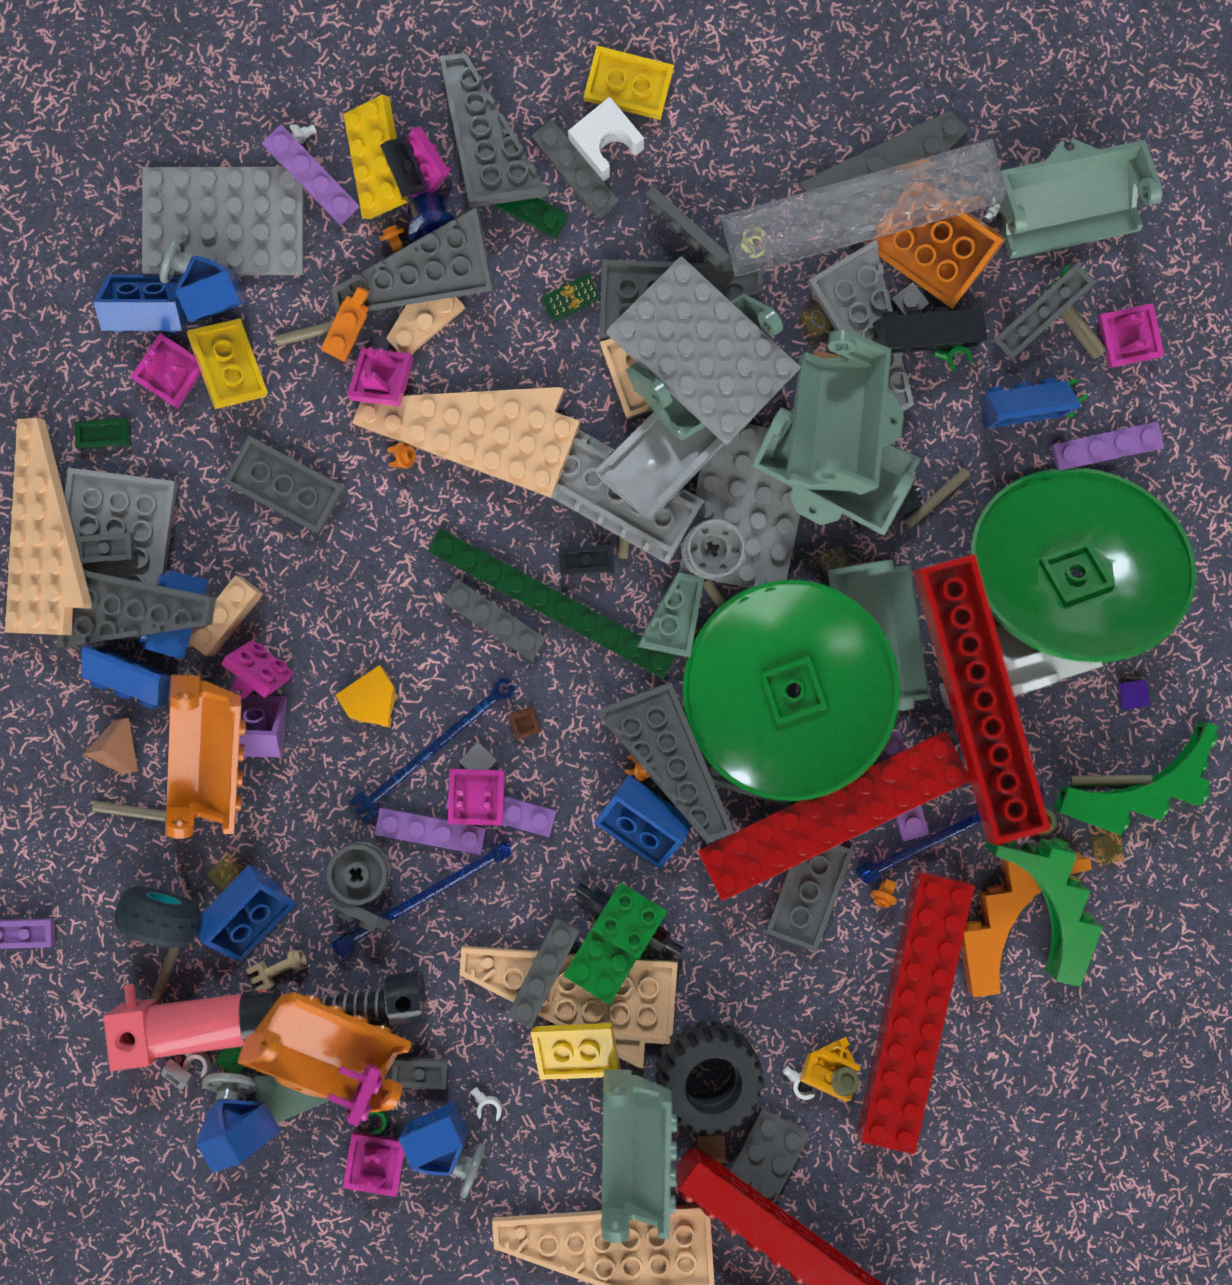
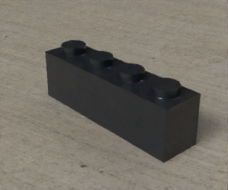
(930, 330)

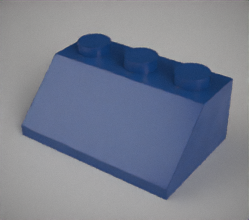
(139, 304)
(1028, 403)
(173, 642)
(125, 676)
(644, 822)
(244, 914)

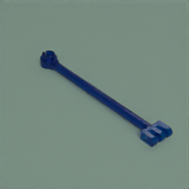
(369, 802)
(871, 872)
(345, 944)

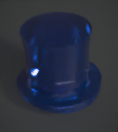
(427, 214)

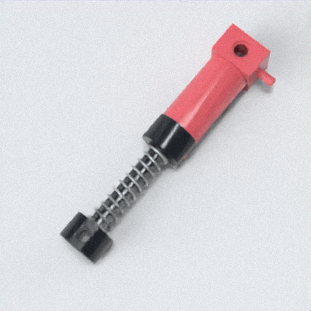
(149, 1030)

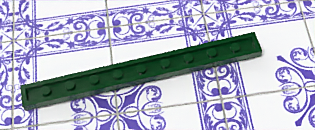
(548, 602)

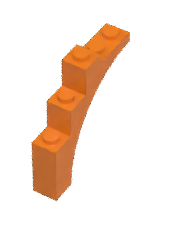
(1001, 906)

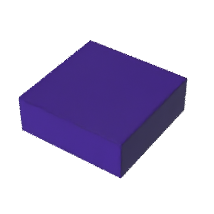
(1133, 694)

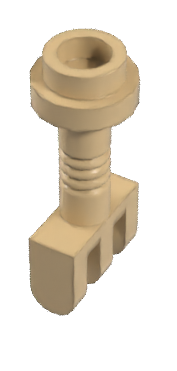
(295, 960)

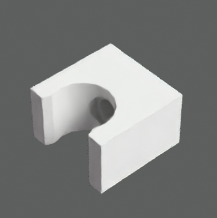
(599, 128)

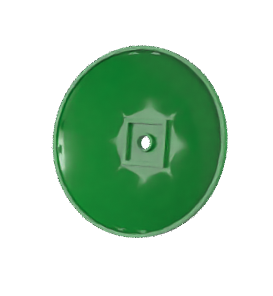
(1110, 530)
(742, 678)

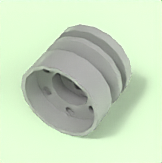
(728, 547)

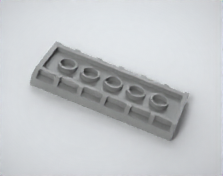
(656, 464)
(588, 496)

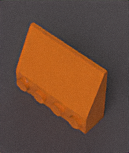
(942, 254)

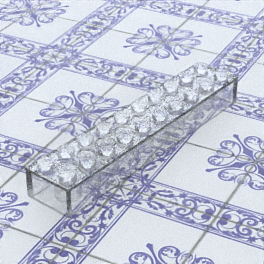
(864, 208)

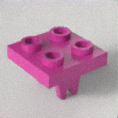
(428, 159)
(1130, 335)
(167, 371)
(380, 376)
(256, 670)
(476, 796)
(359, 1105)
(374, 1164)

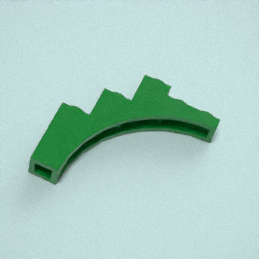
(1178, 780)
(1072, 929)

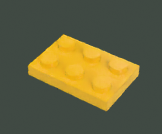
(630, 81)
(227, 363)
(575, 1050)

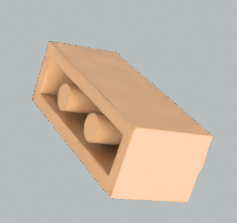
(229, 612)

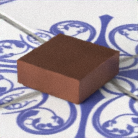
(524, 723)

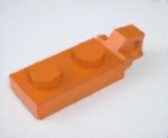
(347, 325)

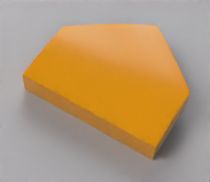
(370, 698)
(823, 1062)

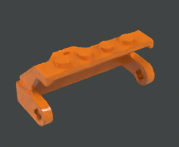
(203, 755)
(309, 1042)

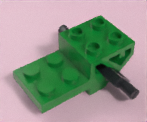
(617, 939)

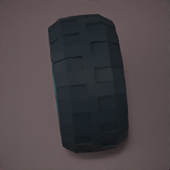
(157, 917)

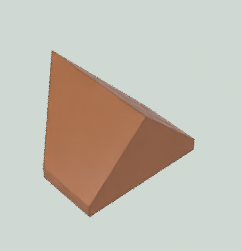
(115, 748)

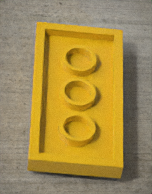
(366, 130)

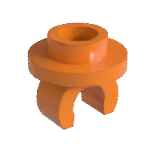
(392, 235)
(404, 455)
(639, 773)
(883, 896)

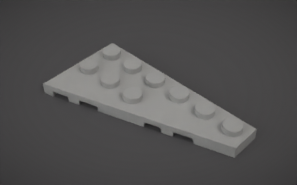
(853, 299)

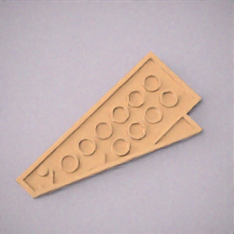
(494, 432)
(44, 557)
(639, 1011)
(574, 1247)

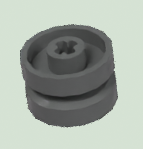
(345, 880)

